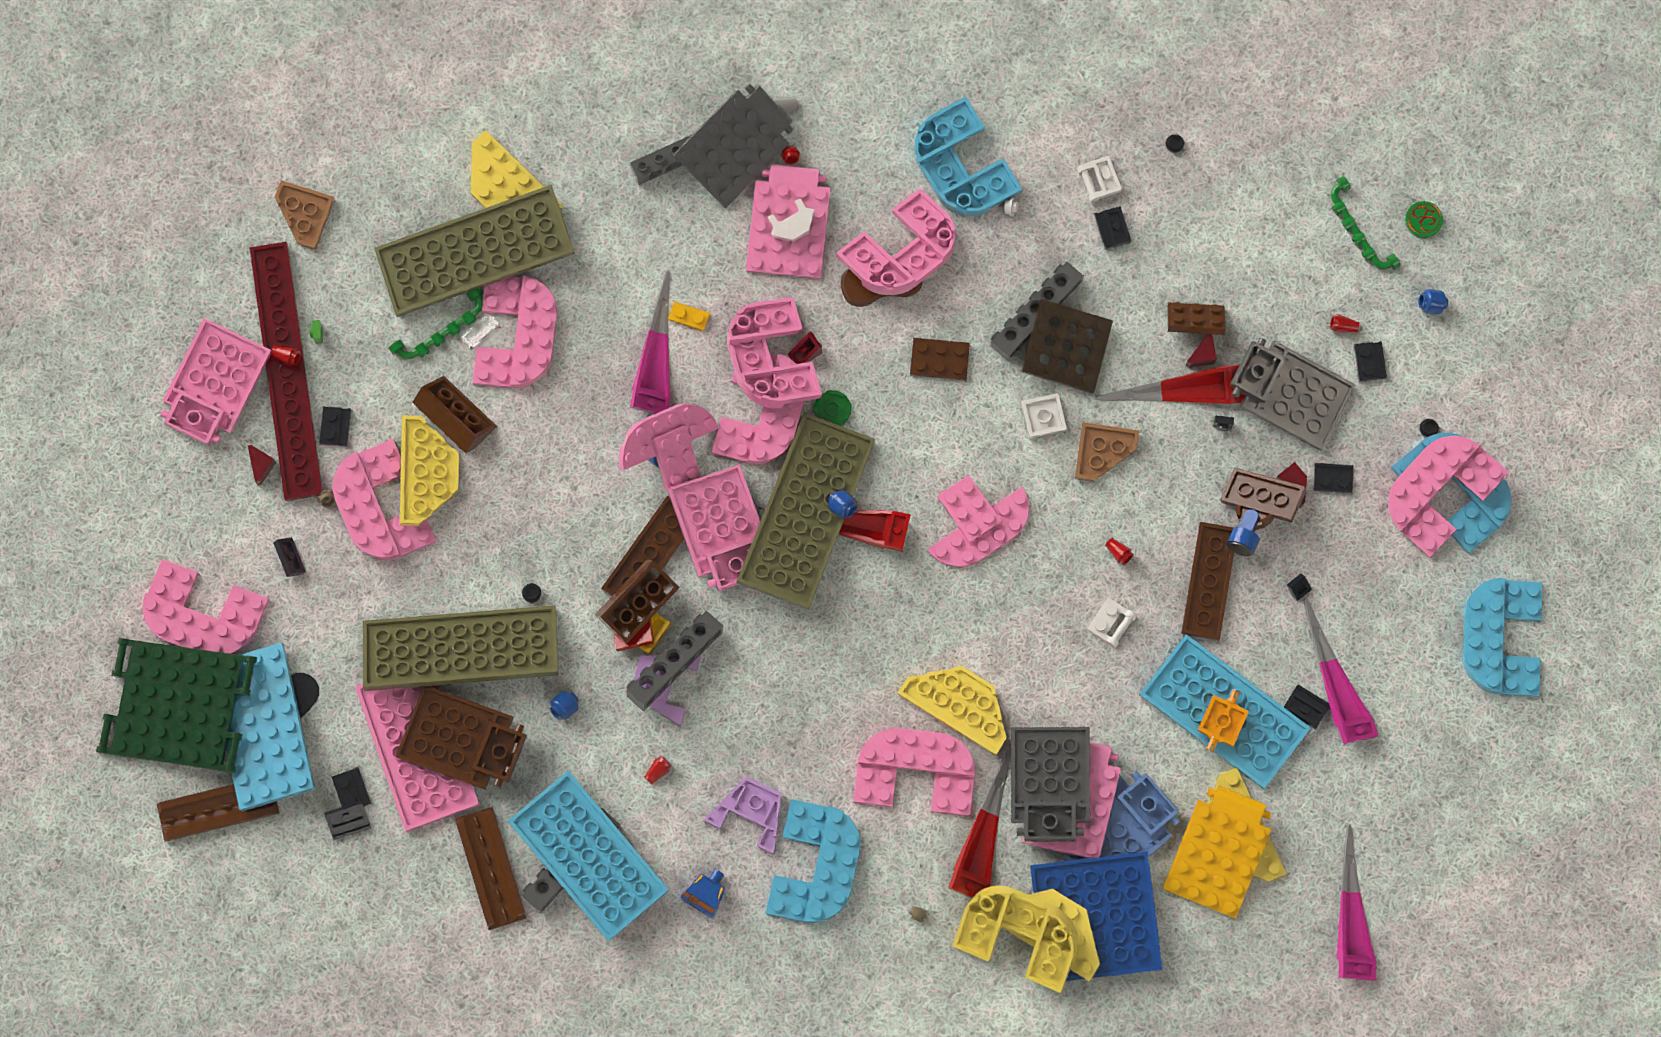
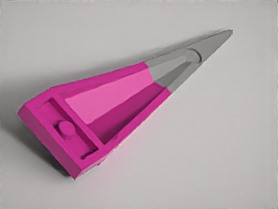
(652, 380)
(1346, 707)
(1354, 942)

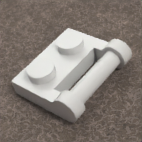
(1105, 176)
(1106, 618)

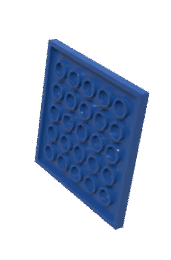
(1118, 905)

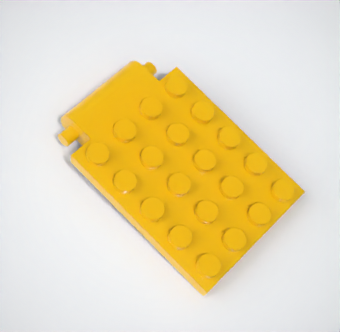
(1219, 851)

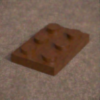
(1196, 318)
(939, 359)

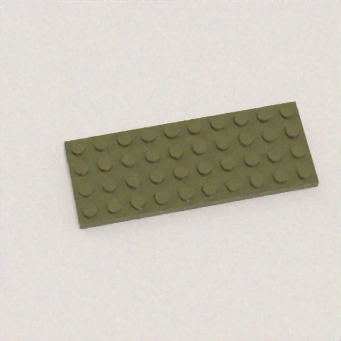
(474, 250)
(797, 523)
(460, 648)

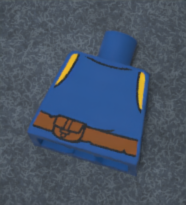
(705, 893)

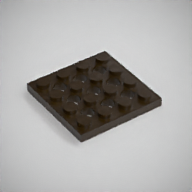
(1082, 321)

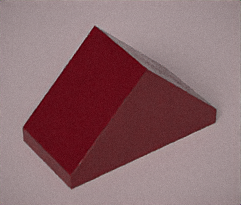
(806, 349)
(1204, 353)
(261, 464)

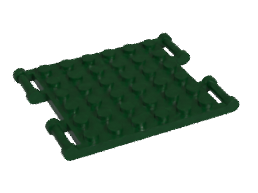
(177, 705)

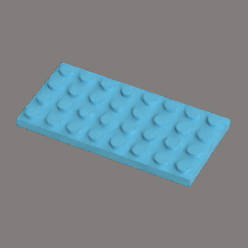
(1184, 690)
(273, 751)
(588, 856)

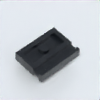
(1112, 227)
(1370, 361)
(335, 426)
(1333, 478)
(1307, 706)
(351, 787)
(347, 820)

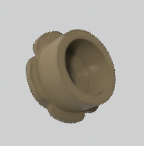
(326, 502)
(918, 913)

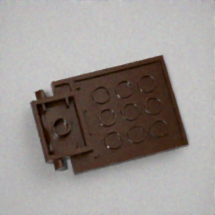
(461, 739)

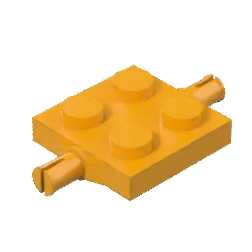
(1223, 721)

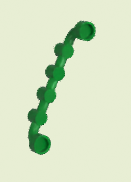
(1359, 238)
(438, 338)

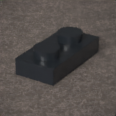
(289, 557)

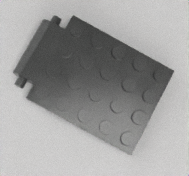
(736, 143)
(1291, 392)
(1050, 782)

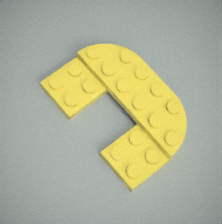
(1028, 916)

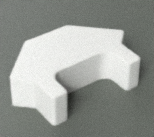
(794, 226)

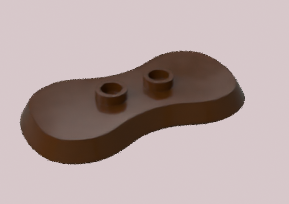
(860, 296)

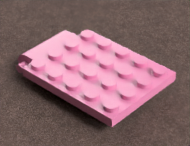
(778, 197)
(213, 383)
(717, 523)
(1102, 793)

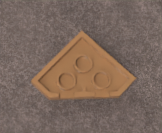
(304, 212)
(1102, 449)

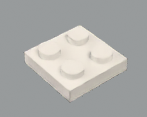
(1043, 416)

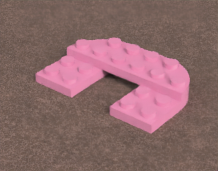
(913, 263)
(533, 338)
(752, 359)
(762, 442)
(1425, 479)
(361, 511)
(183, 627)
(921, 752)

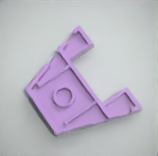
(671, 712)
(755, 803)

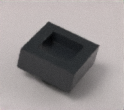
(1223, 423)
(1299, 587)

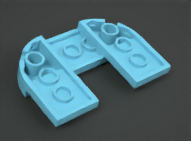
(944, 170)
(1478, 517)
(1484, 635)
(834, 867)

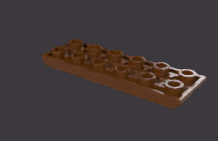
(207, 812)
(490, 868)

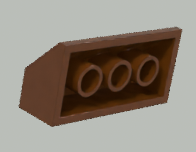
(453, 413)
(637, 601)

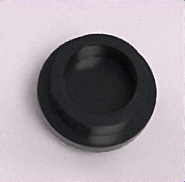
(1174, 143)
(1428, 427)
(531, 592)

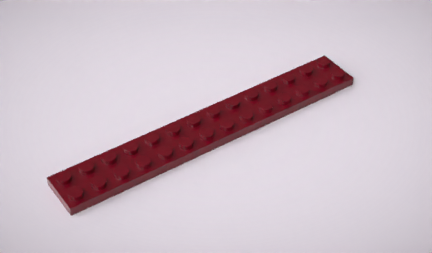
(286, 383)

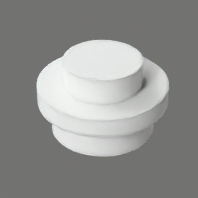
(1011, 207)

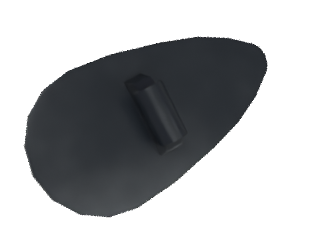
(305, 691)

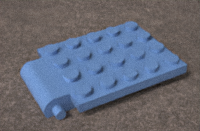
(1137, 818)

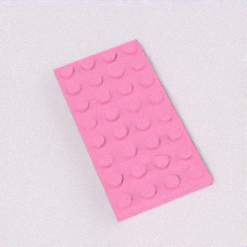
(418, 792)

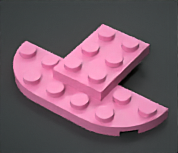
(669, 439)
(980, 526)

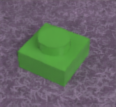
(316, 331)

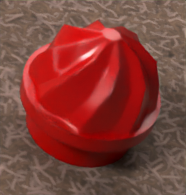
(790, 155)

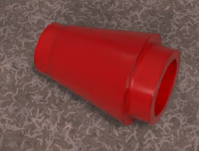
(1343, 324)
(288, 355)
(1119, 551)
(657, 769)

